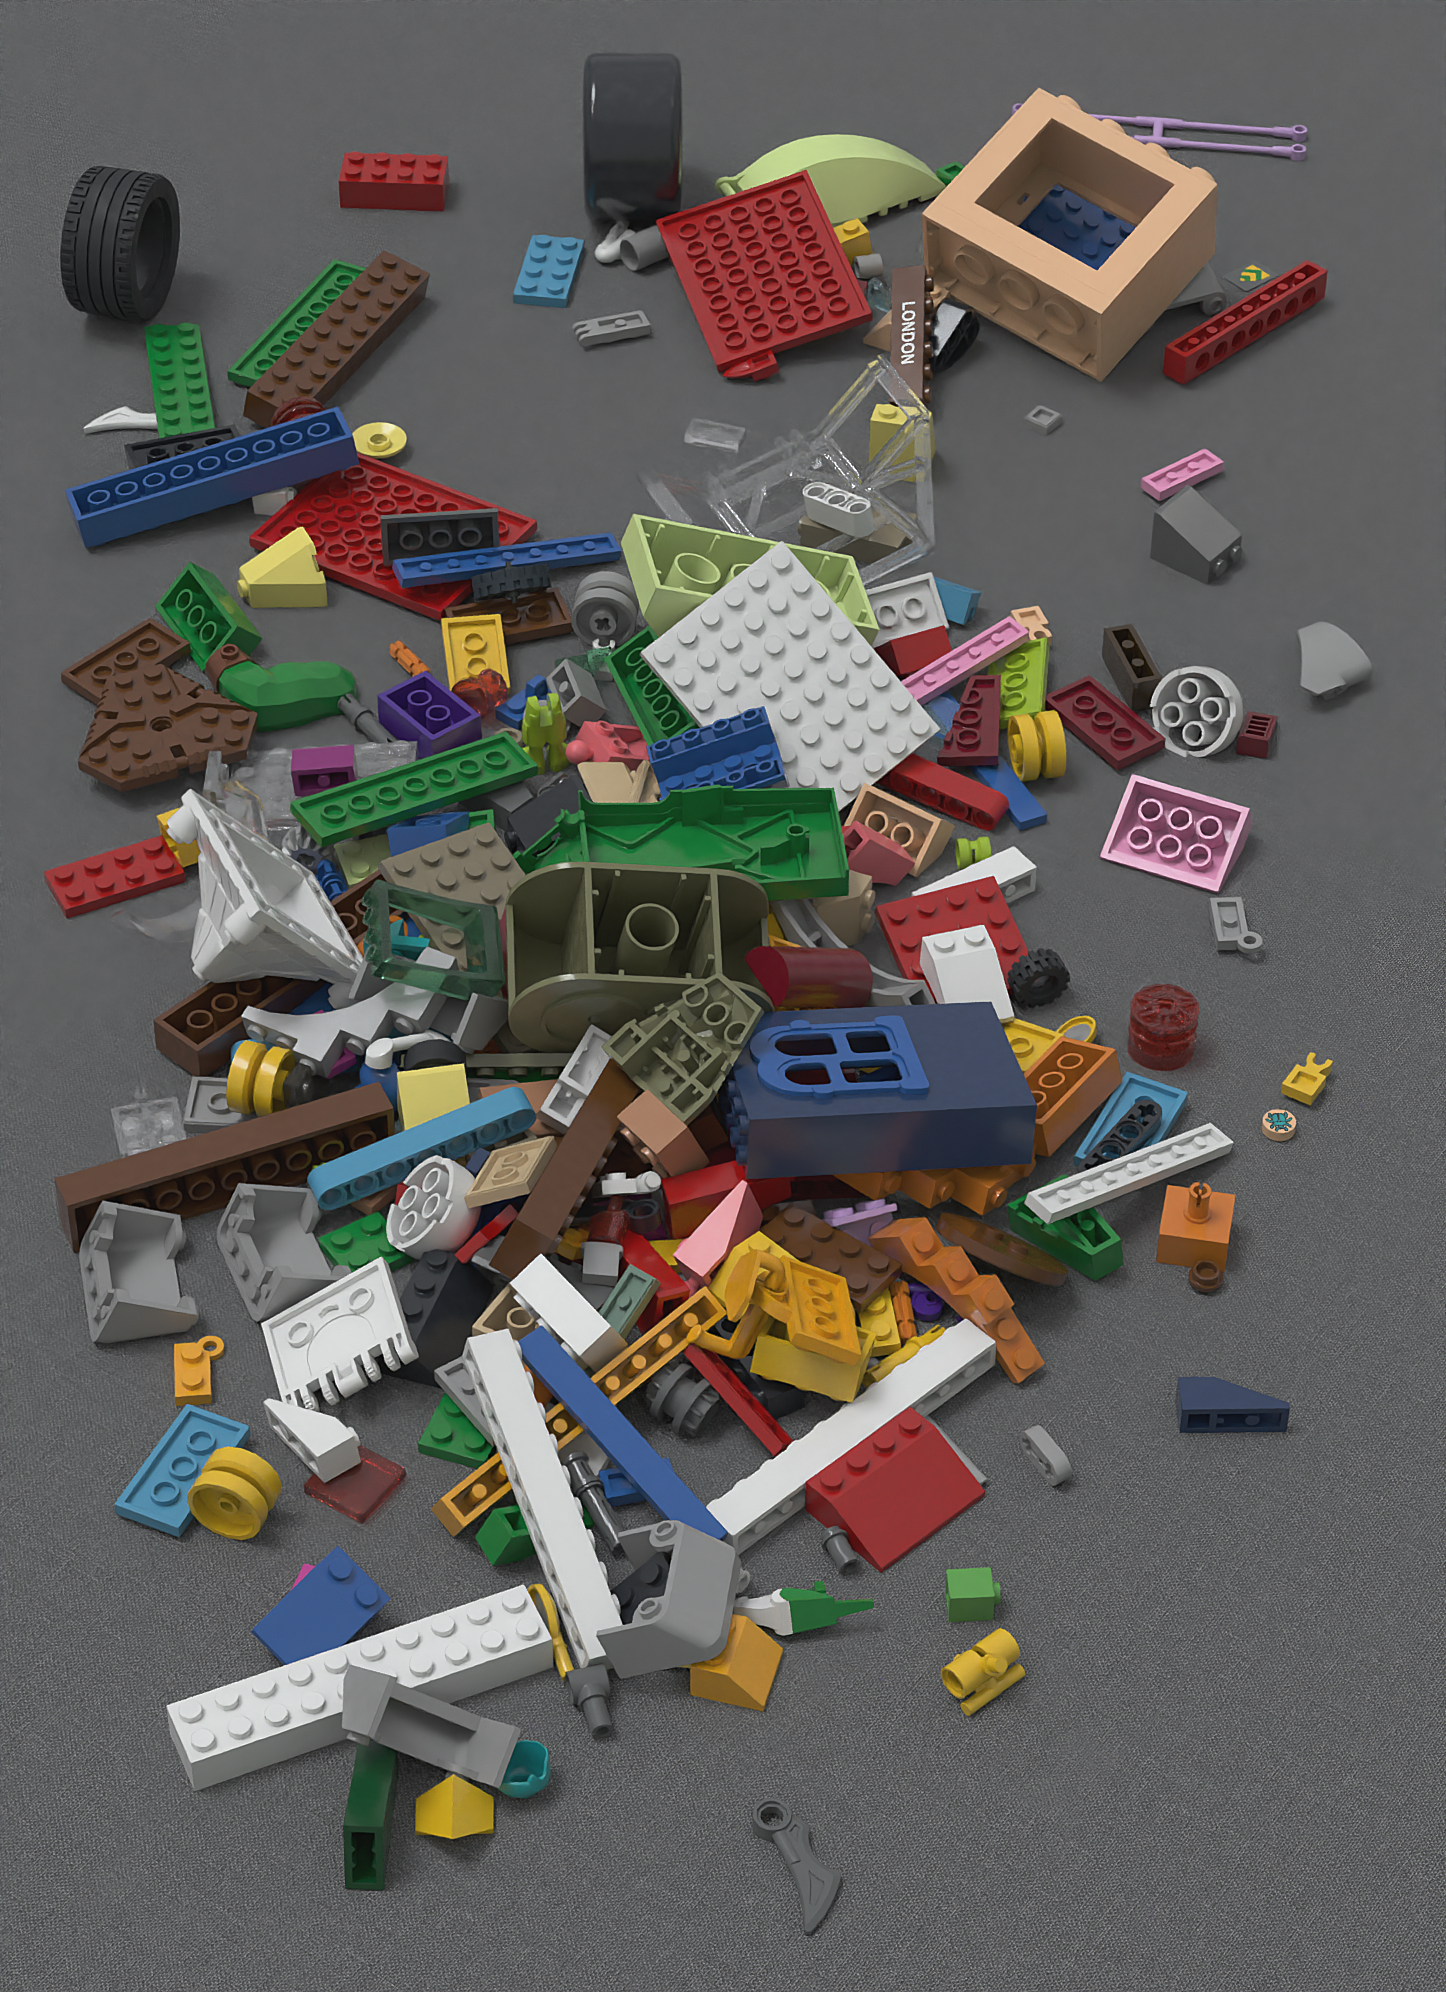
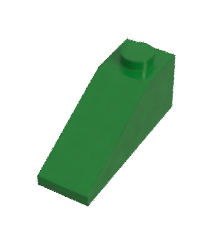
(506, 1536)

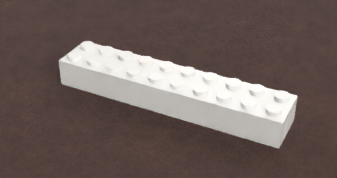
(302, 1702)

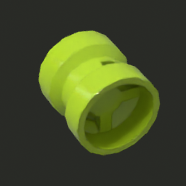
(971, 851)

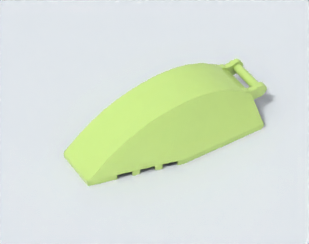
(848, 172)

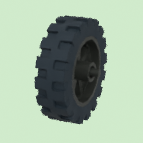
(511, 582)

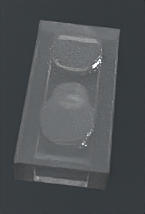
(715, 435)

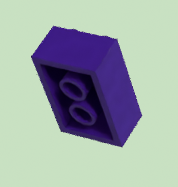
(429, 714)

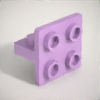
(862, 1222)

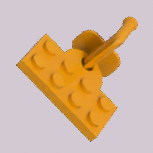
(802, 1296)

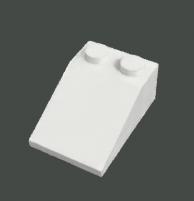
(965, 969)

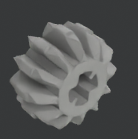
(304, 849)

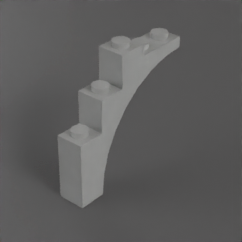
(807, 929)
(322, 1037)

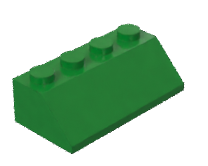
(206, 615)

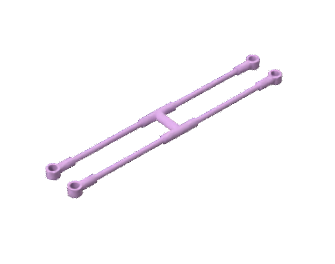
(1296, 133)

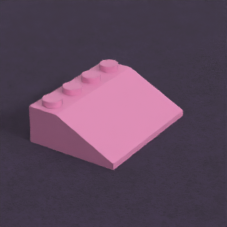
(1177, 834)

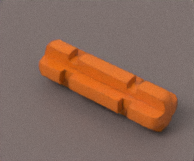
(407, 658)
(903, 1310)

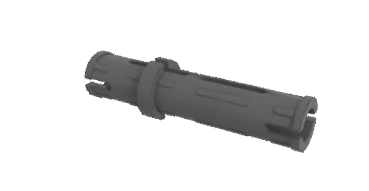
(364, 720)

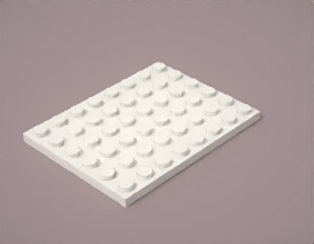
(790, 648)

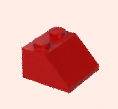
(914, 651)

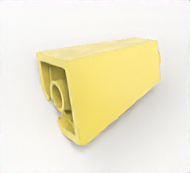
(284, 575)

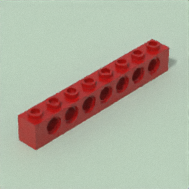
(1244, 322)

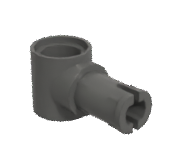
(590, 1690)

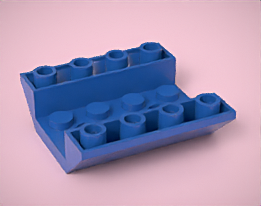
(726, 753)

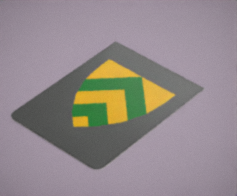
(1250, 275)

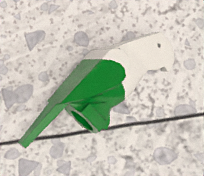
(798, 1610)

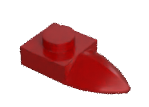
(758, 367)

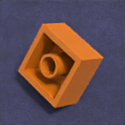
(1195, 1226)

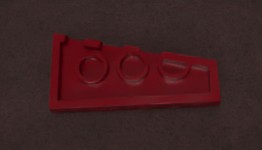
(975, 725)

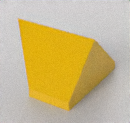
(454, 1810)

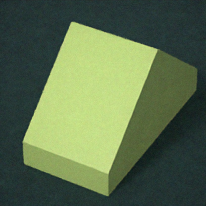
(686, 564)

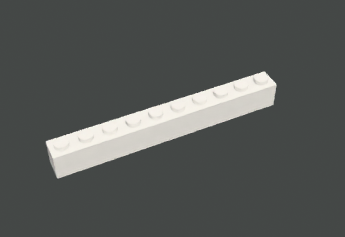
(921, 1383)
(543, 1493)

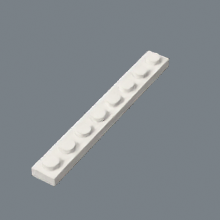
(1128, 1173)

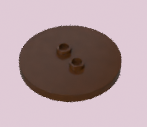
(1001, 1249)

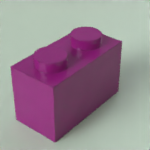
(322, 768)

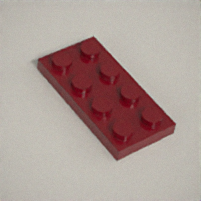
(1104, 722)

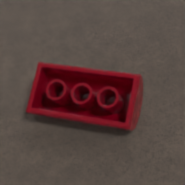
(812, 976)

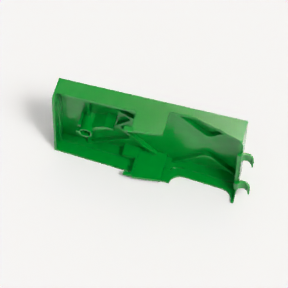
(774, 835)

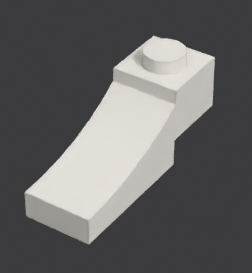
(575, 1081)

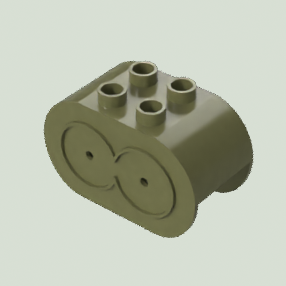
(620, 941)

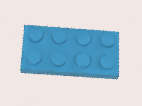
(548, 271)
(1130, 1091)
(162, 1484)

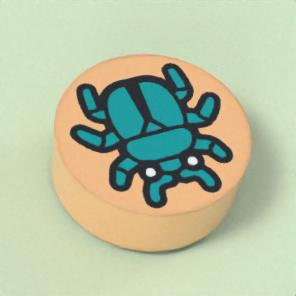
(1278, 1125)

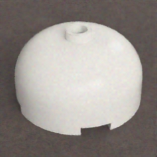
(1200, 702)
(436, 1213)

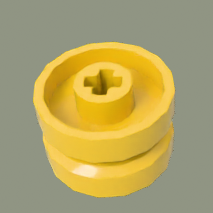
(1037, 745)
(258, 1078)
(234, 1493)

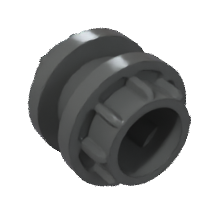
(687, 1402)

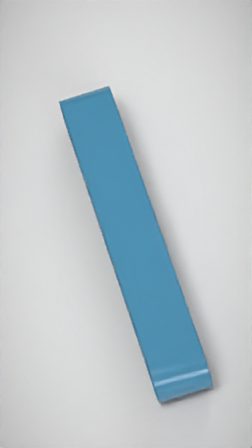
(397, 1156)

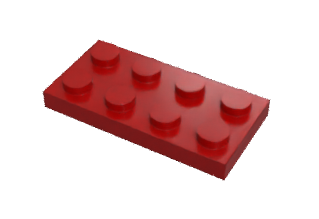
(114, 876)

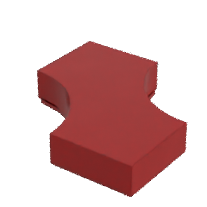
(490, 1231)

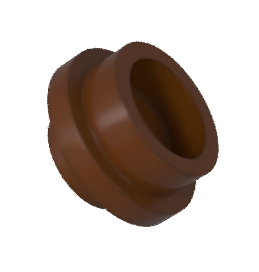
(1205, 1276)

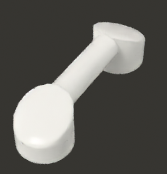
(380, 1052)

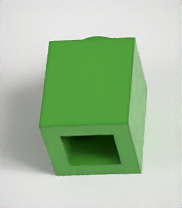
(971, 1594)

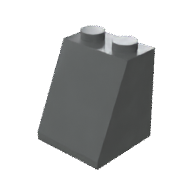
(1194, 537)

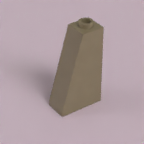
(866, 549)

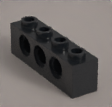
(775, 1396)

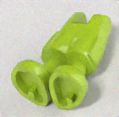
(542, 726)

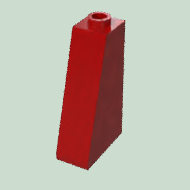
(696, 1194)
(670, 1293)

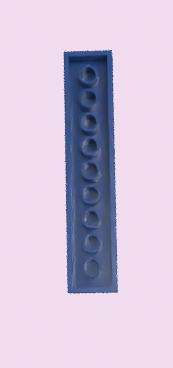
(212, 477)

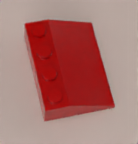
(893, 1489)

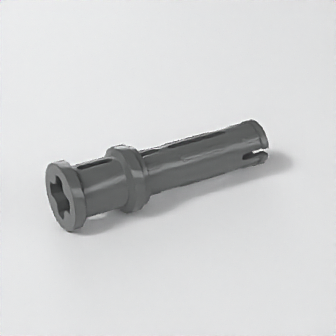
(589, 1491)

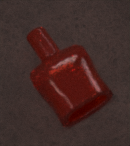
(611, 1224)

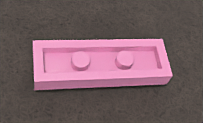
(1182, 473)

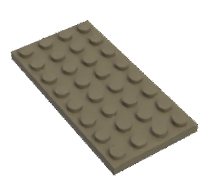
(466, 868)

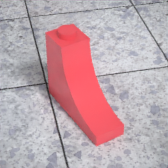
(876, 855)

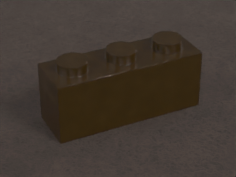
(1130, 665)

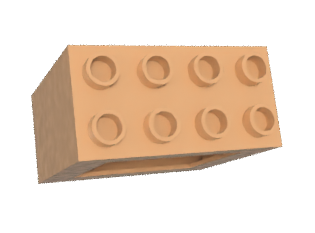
(1041, 291)

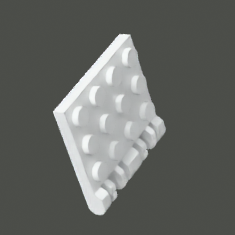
(336, 1334)

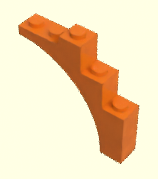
(972, 1186)
(971, 1295)

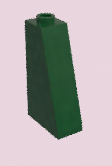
(370, 1816)

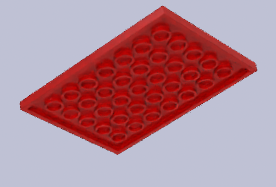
(763, 270)
(344, 523)

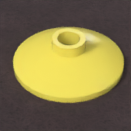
(379, 440)

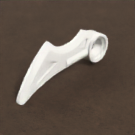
(122, 419)

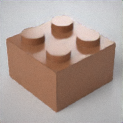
(660, 1137)

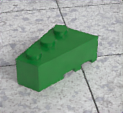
(1078, 1240)

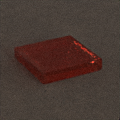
(360, 1488)

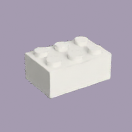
(566, 1315)

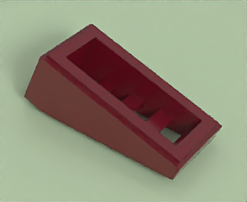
(1256, 734)

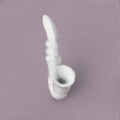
(610, 248)

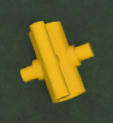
(983, 1670)

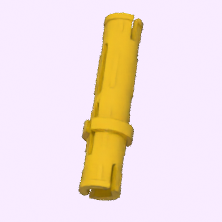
(910, 1349)

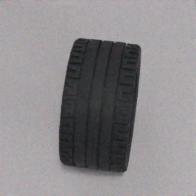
(120, 243)

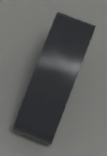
(954, 333)

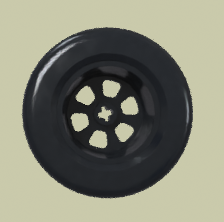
(632, 136)

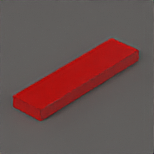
(739, 1398)

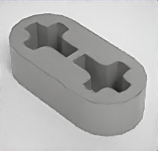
(1045, 1455)

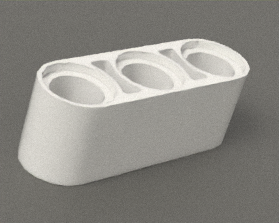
(838, 509)

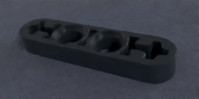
(1131, 1123)

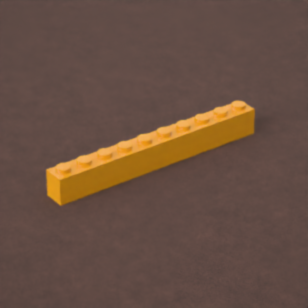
(615, 1380)

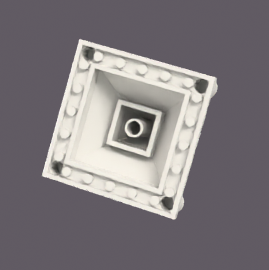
(260, 908)

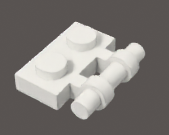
(618, 1184)

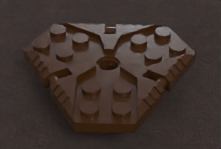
(160, 723)

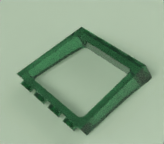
(475, 920)

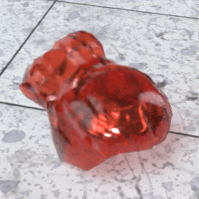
(482, 691)

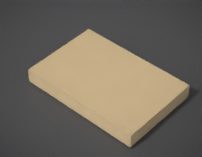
(511, 1172)

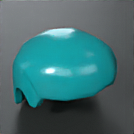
(527, 1770)

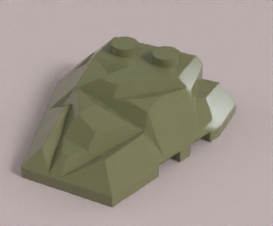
(687, 1046)

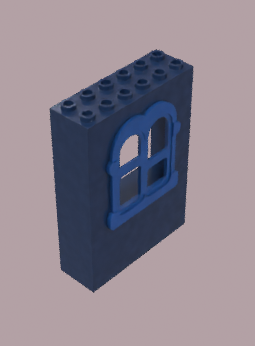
(953, 1108)

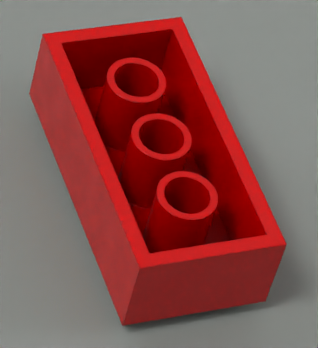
(394, 181)

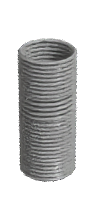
(643, 249)

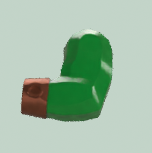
(283, 694)

